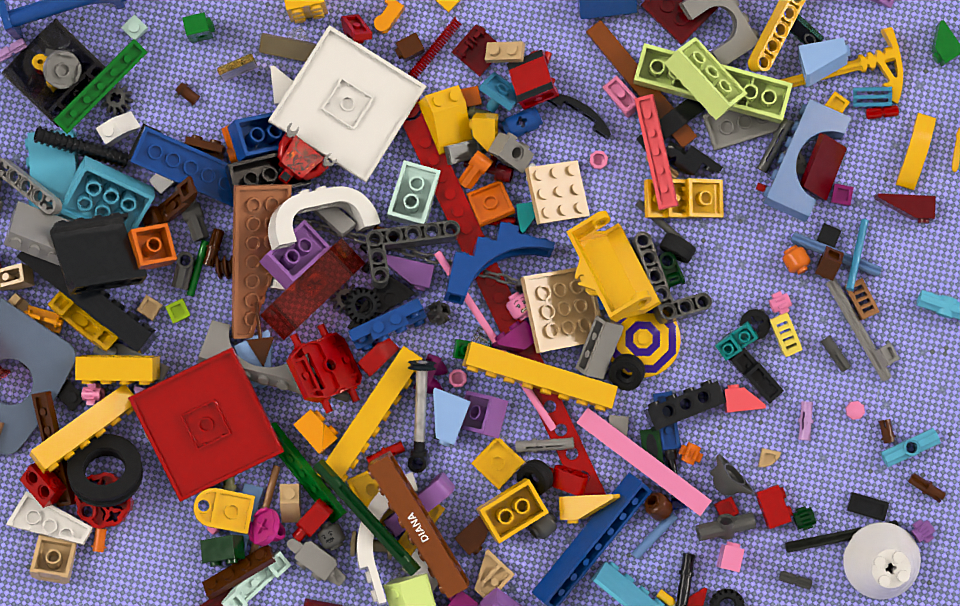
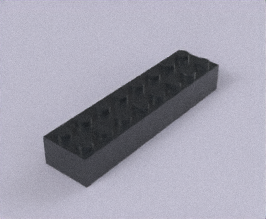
(99, 306)

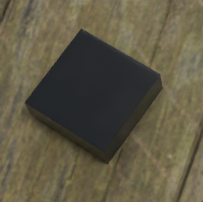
(828, 235)

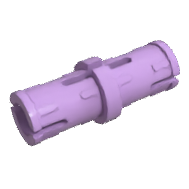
(805, 421)

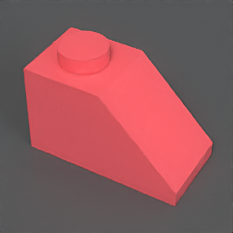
(740, 399)

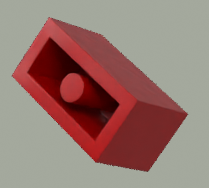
(773, 506)

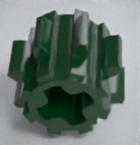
(804, 518)

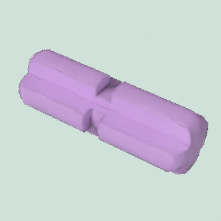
(15, 48)

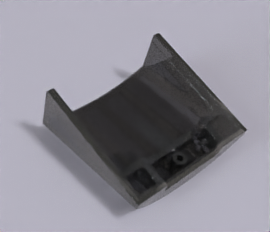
(33, 86)

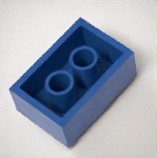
(254, 136)

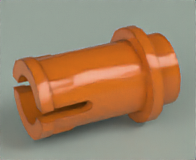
(99, 540)

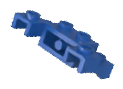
(388, 323)

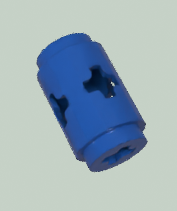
(530, 115)

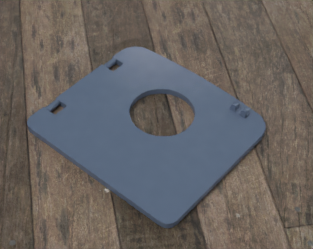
(46, 357)

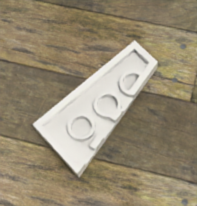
(48, 521)

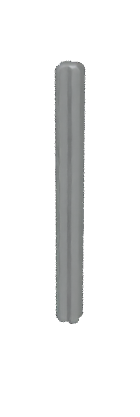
(858, 328)

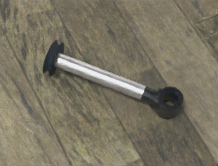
(422, 368)

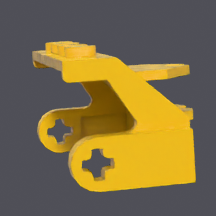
(611, 268)

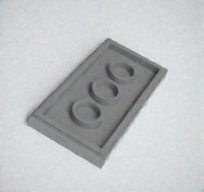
(736, 128)

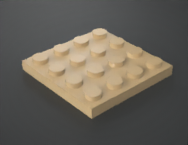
(558, 309)

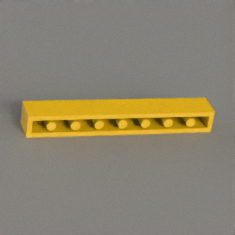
(540, 376)
(372, 413)

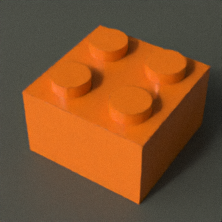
(152, 246)

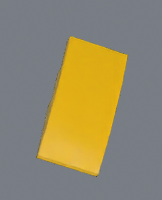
(695, 199)

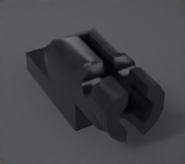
(691, 160)

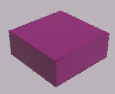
(842, 194)

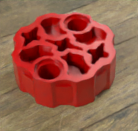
(96, 519)

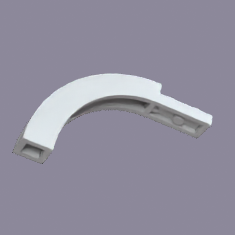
(364, 544)

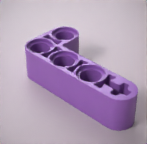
(430, 496)

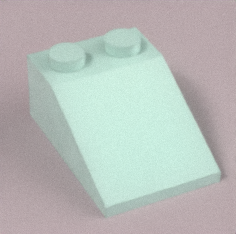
(413, 194)

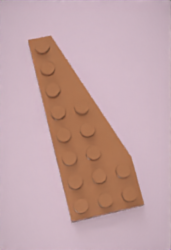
(251, 216)

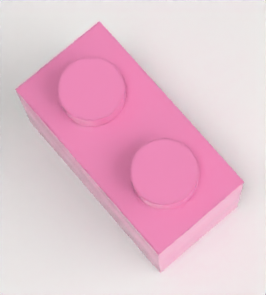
(730, 556)

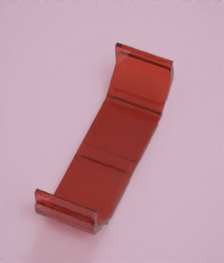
(312, 289)

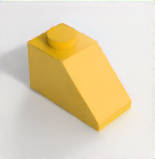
(484, 128)

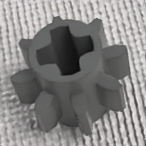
(438, 313)

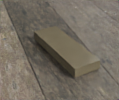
(285, 47)

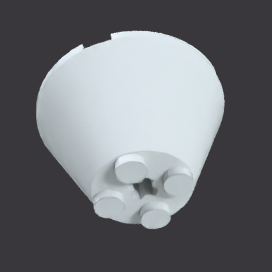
(881, 560)

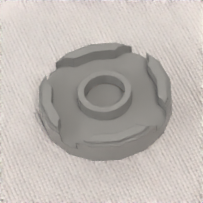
(61, 69)

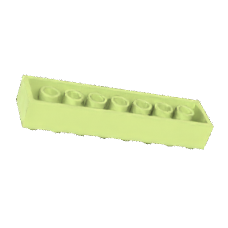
(764, 98)

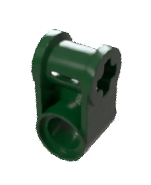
(672, 271)

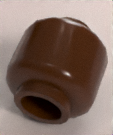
(658, 506)

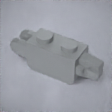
(317, 560)

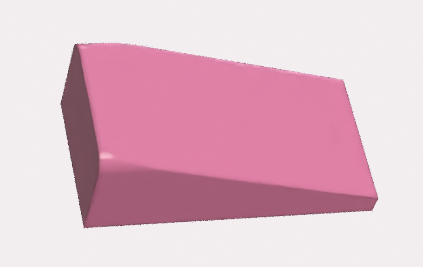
(621, 96)

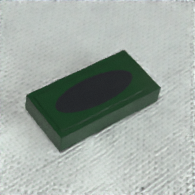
(652, 443)

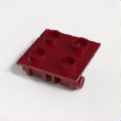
(473, 49)

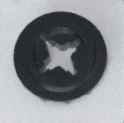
(757, 315)

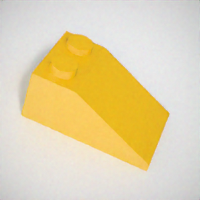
(446, 117)

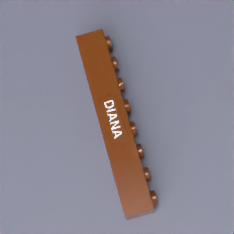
(418, 524)

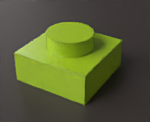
(178, 311)

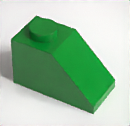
(945, 44)

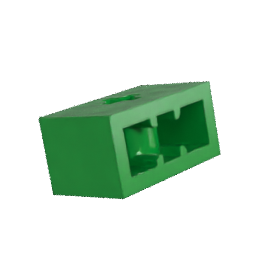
(198, 27)

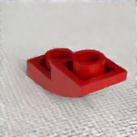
(377, 356)

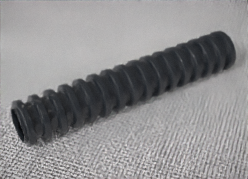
(81, 147)

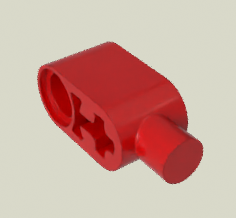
(569, 480)
(312, 520)

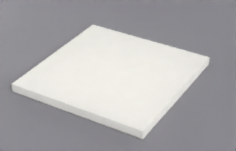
(347, 103)

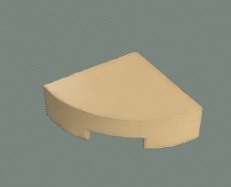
(768, 457)

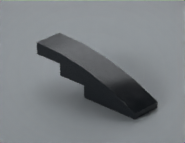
(756, 375)

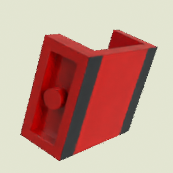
(532, 80)

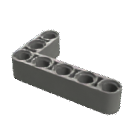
(404, 242)
(661, 286)

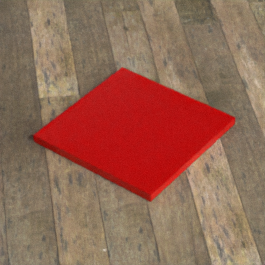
(206, 424)

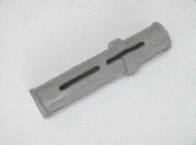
(544, 445)

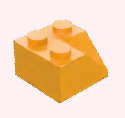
(316, 431)

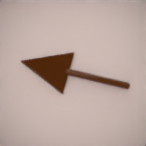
(261, 345)

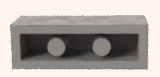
(599, 347)

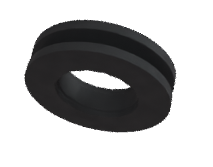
(112, 493)

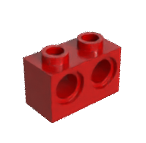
(44, 487)

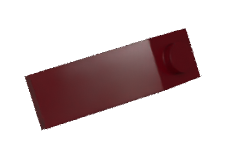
(912, 206)

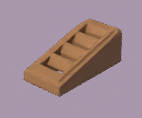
(874, 309)

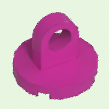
(265, 527)

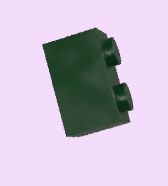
(222, 549)

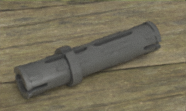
(785, 125)

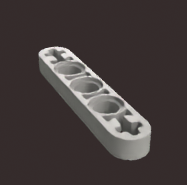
(35, 187)

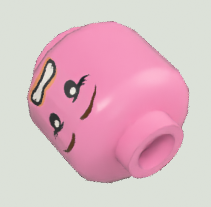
(517, 306)

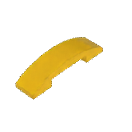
(916, 151)
(82, 322)

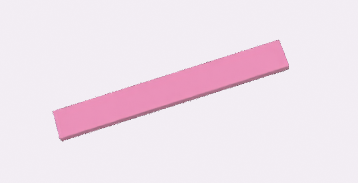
(644, 461)

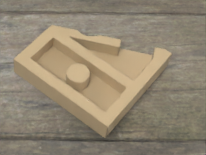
(492, 574)

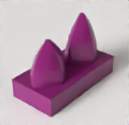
(441, 369)

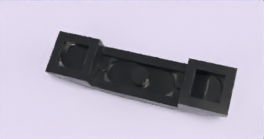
(677, 118)
(599, 127)

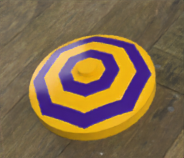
(649, 341)

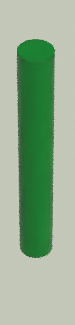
(197, 268)

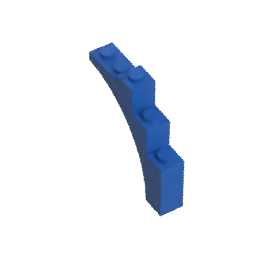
(487, 252)

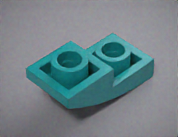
(736, 341)

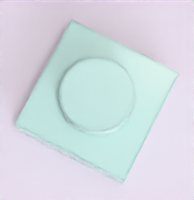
(134, 27)

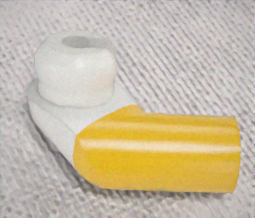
(666, 598)

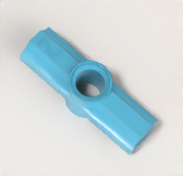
(942, 305)
(921, 443)

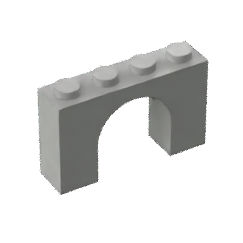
(742, 35)

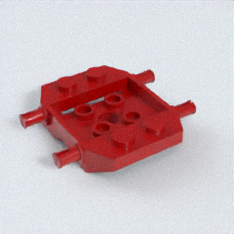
(328, 349)

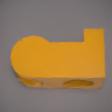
(390, 15)

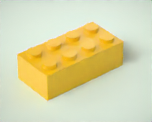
(117, 368)

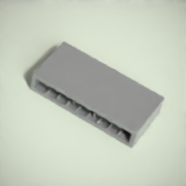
(30, 232)

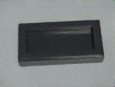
(867, 506)

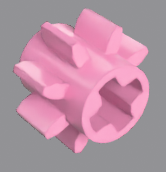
(780, 303)
(93, 393)

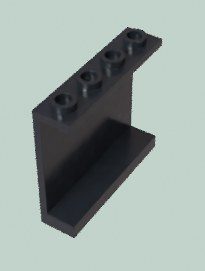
(96, 253)

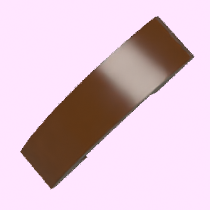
(173, 205)

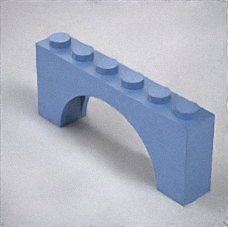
(785, 191)

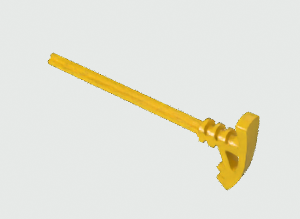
(879, 59)

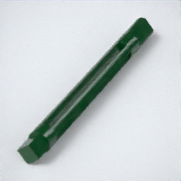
(366, 517)

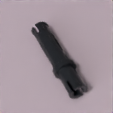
(686, 574)

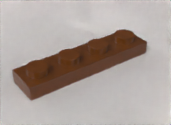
(239, 572)

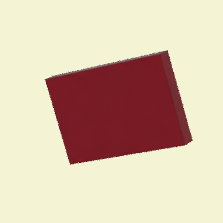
(823, 166)

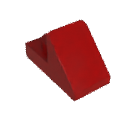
(356, 28)

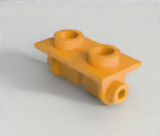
(46, 318)

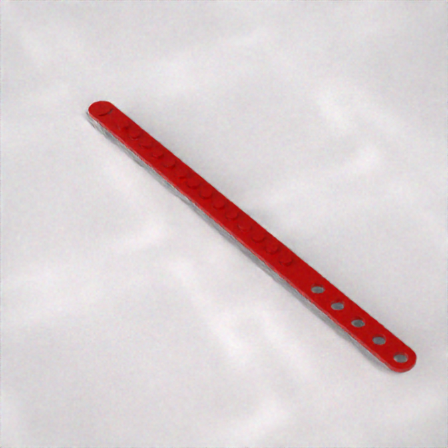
(496, 294)

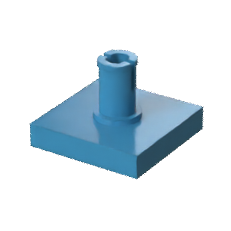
(499, 91)

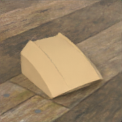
(53, 560)

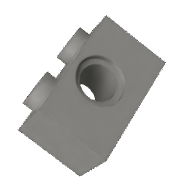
(511, 152)

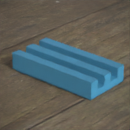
(866, 104)

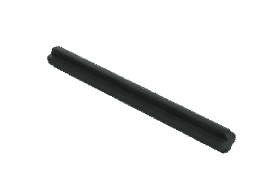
(823, 539)

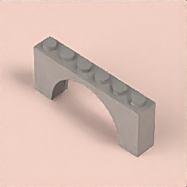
(218, 341)

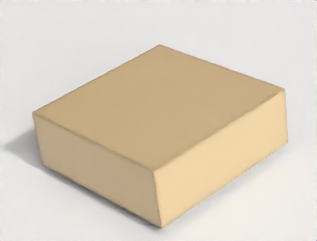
(149, 307)

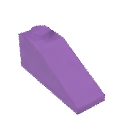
(413, 272)

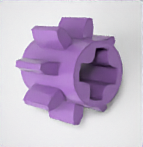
(923, 531)

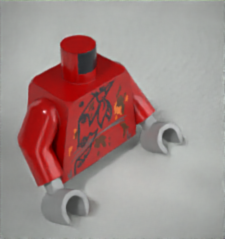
(299, 158)

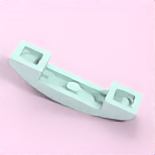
(250, 587)

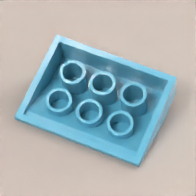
(103, 191)
(622, 587)

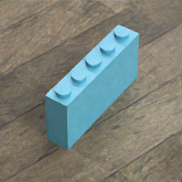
(51, 167)

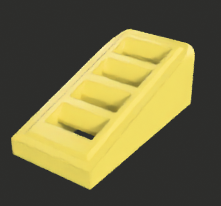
(791, 345)

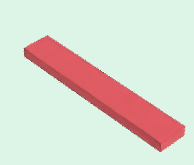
(656, 152)

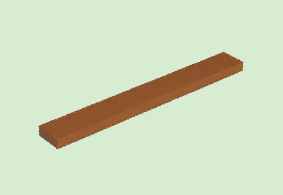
(627, 69)

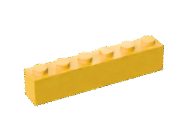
(82, 429)

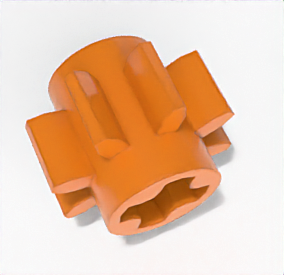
(690, 453)

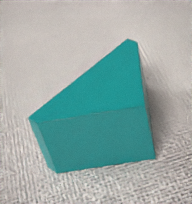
(525, 216)

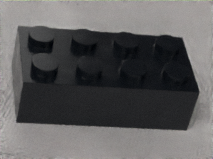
(260, 171)

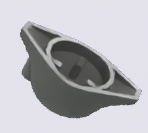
(728, 479)

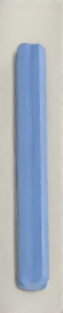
(819, 247)

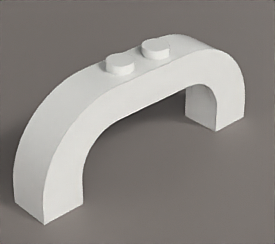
(352, 201)

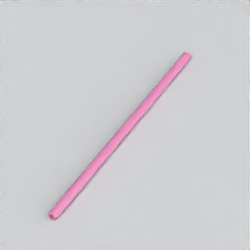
(490, 333)

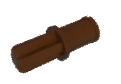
(213, 247)
(927, 487)

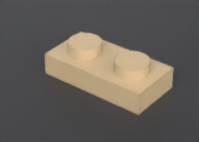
(504, 52)

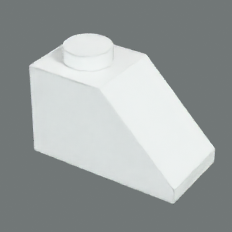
(280, 84)
(118, 128)

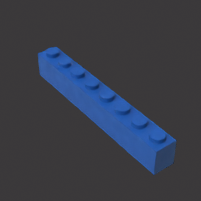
(591, 542)

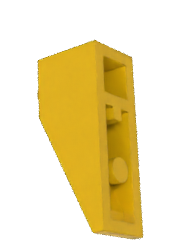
(581, 507)

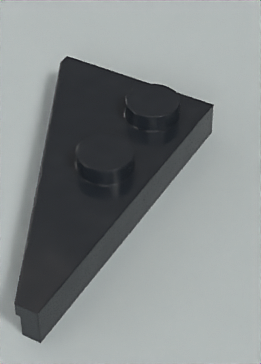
(389, 296)

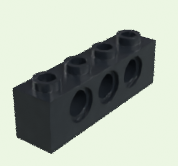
(713, 398)

